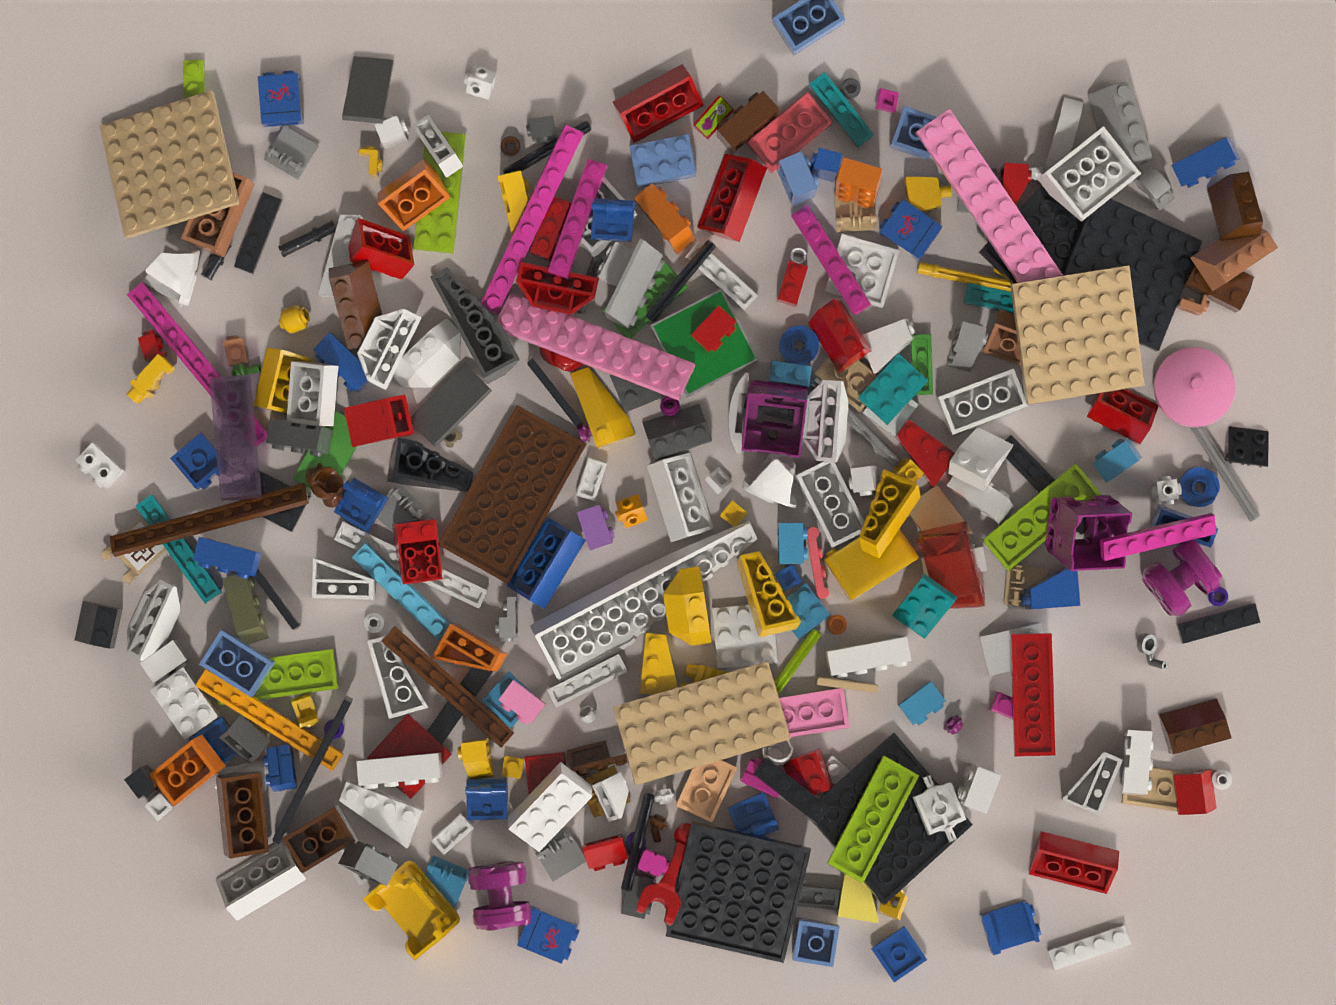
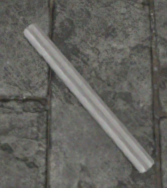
(873, 439)
(1226, 473)

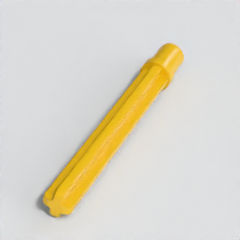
(936, 270)

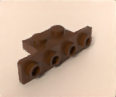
(593, 757)

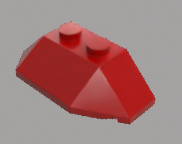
(555, 292)

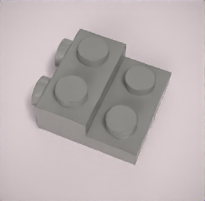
(508, 626)

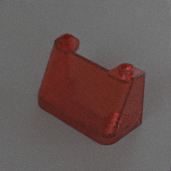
(952, 563)

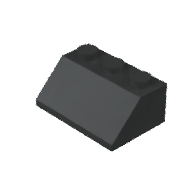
(677, 432)

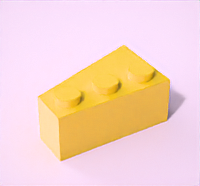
(514, 195)
(657, 666)
(476, 758)

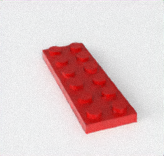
(1032, 694)

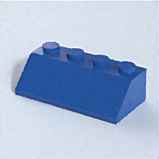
(546, 563)

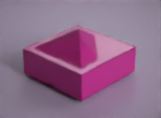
(886, 100)

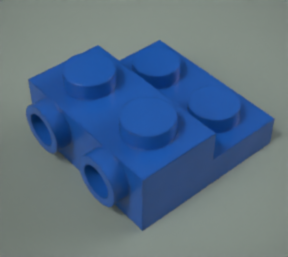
(197, 461)

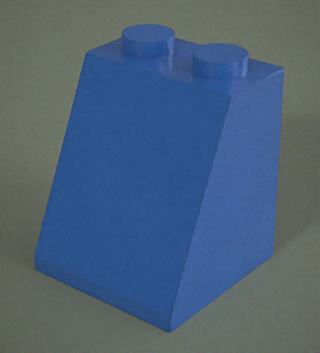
(1053, 591)

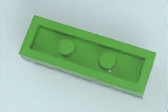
(922, 360)

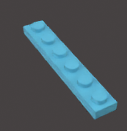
(404, 594)

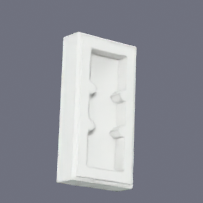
(591, 479)
(452, 833)

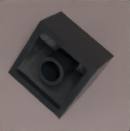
(98, 625)

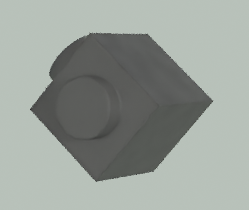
(541, 129)

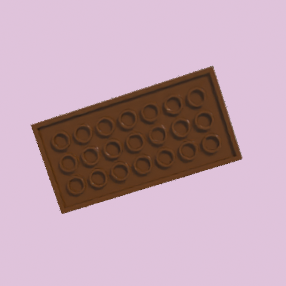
(512, 494)

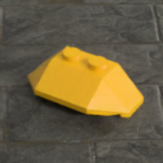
(687, 607)

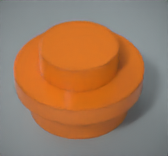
(836, 624)

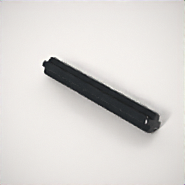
(541, 152)
(680, 281)
(637, 842)

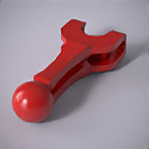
(665, 890)

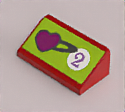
(712, 117)

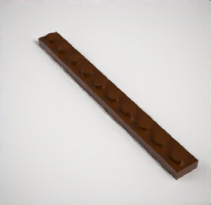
(208, 520)

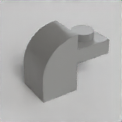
(1154, 185)

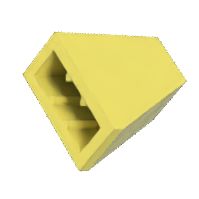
(856, 901)

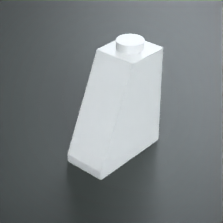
(888, 343)

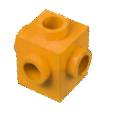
(630, 511)

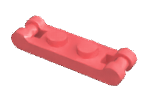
(818, 570)

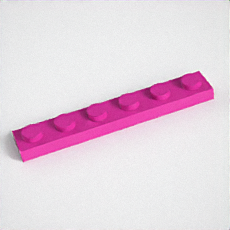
(577, 218)
(831, 260)
(1157, 536)

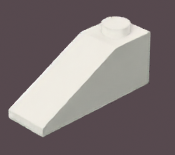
(437, 145)

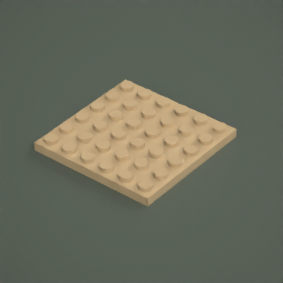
(169, 164)
(1077, 334)

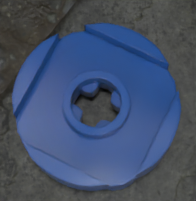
(805, 336)
(1204, 477)

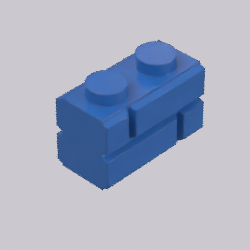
(280, 768)

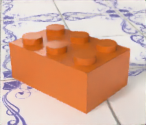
(858, 183)
(187, 770)

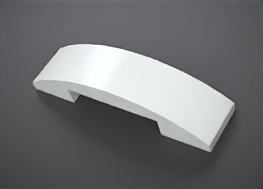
(1065, 132)
(741, 388)

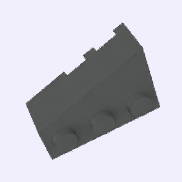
(299, 437)

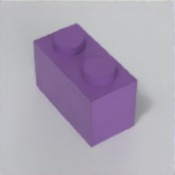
(595, 527)

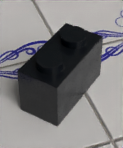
(142, 783)

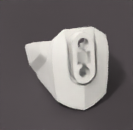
(173, 275)
(773, 480)

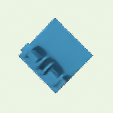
(447, 878)

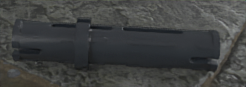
(308, 238)

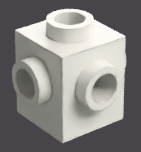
(480, 82)
(1158, 490)

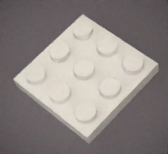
(870, 265)
(738, 639)

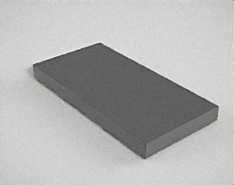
(368, 90)
(450, 405)

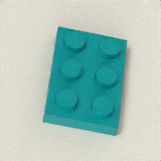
(892, 389)
(924, 606)

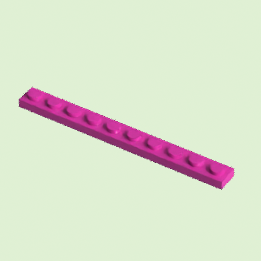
(531, 218)
(180, 342)

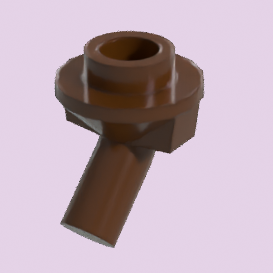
(658, 823)

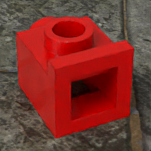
(151, 345)

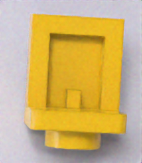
(375, 163)
(305, 710)

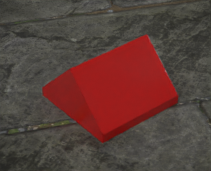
(1194, 792)

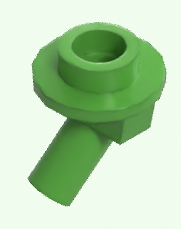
(239, 369)

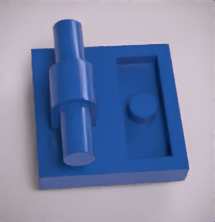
(612, 220)
(360, 504)
(486, 799)
(753, 816)

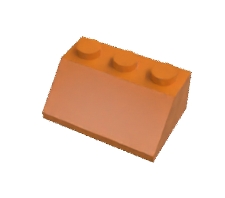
(413, 195)

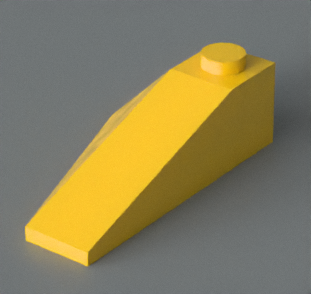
(603, 413)

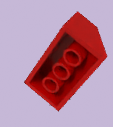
(658, 103)
(732, 197)
(1074, 862)

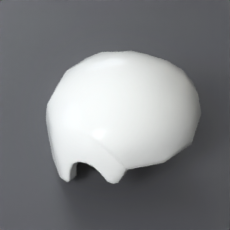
(778, 753)

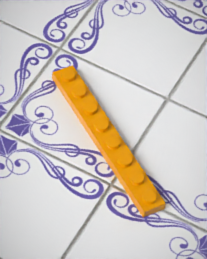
(267, 718)

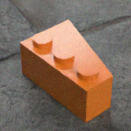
(468, 649)

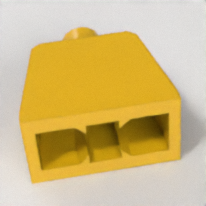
(925, 192)

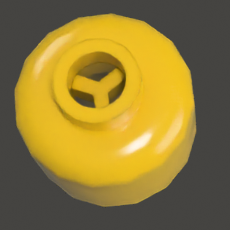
(294, 319)

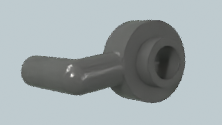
(1148, 644)

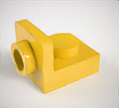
(908, 470)

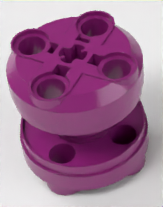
(1192, 569)
(502, 910)

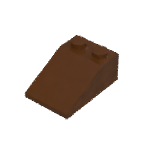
(318, 839)

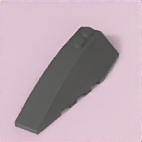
(478, 328)

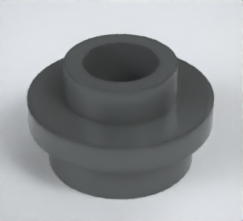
(853, 82)

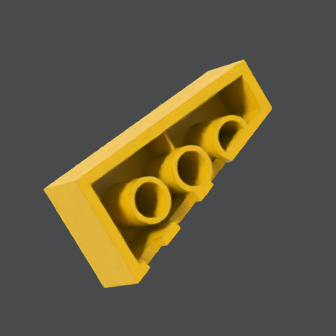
(888, 511)
(767, 603)

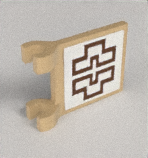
(137, 560)

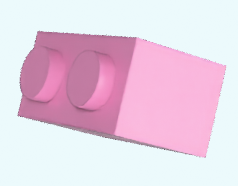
(521, 702)

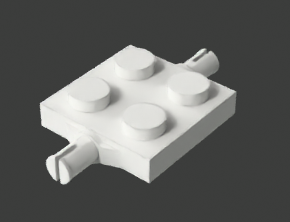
(939, 808)

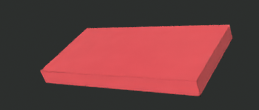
(789, 132)

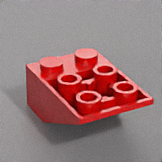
(378, 420)
(417, 550)

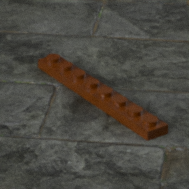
(447, 686)

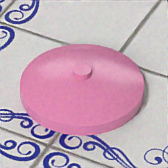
(1194, 387)

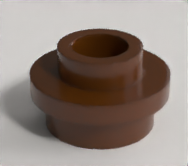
(510, 139)

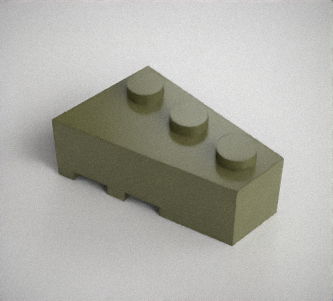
(245, 609)

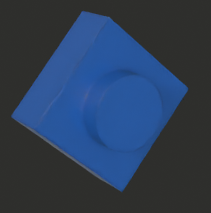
(788, 578)

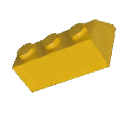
(275, 379)

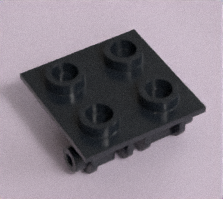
(1247, 446)

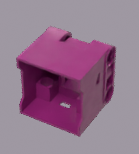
(755, 433)
(1085, 553)

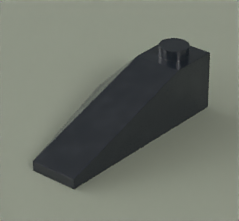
(421, 467)

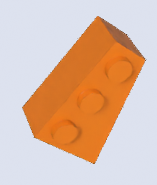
(665, 217)

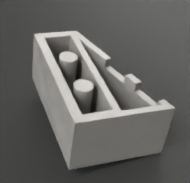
(966, 345)

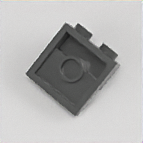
(633, 395)

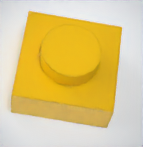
(733, 514)
(512, 767)

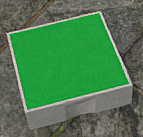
(675, 338)

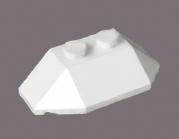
(386, 345)
(430, 357)
(826, 420)
(153, 620)

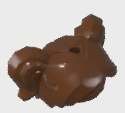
(325, 484)

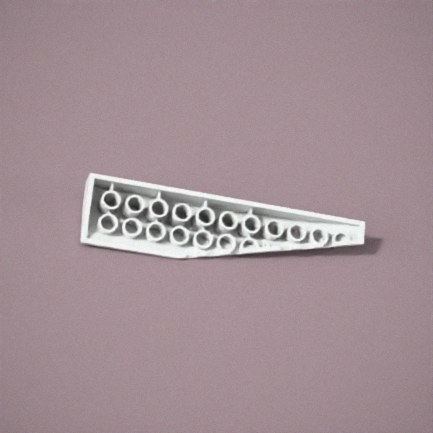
(628, 606)

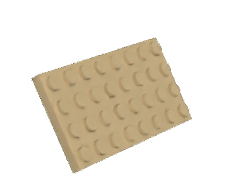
(701, 723)

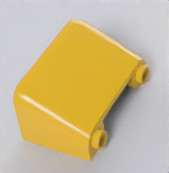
(861, 571)
(415, 907)

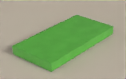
(663, 281)
(339, 453)

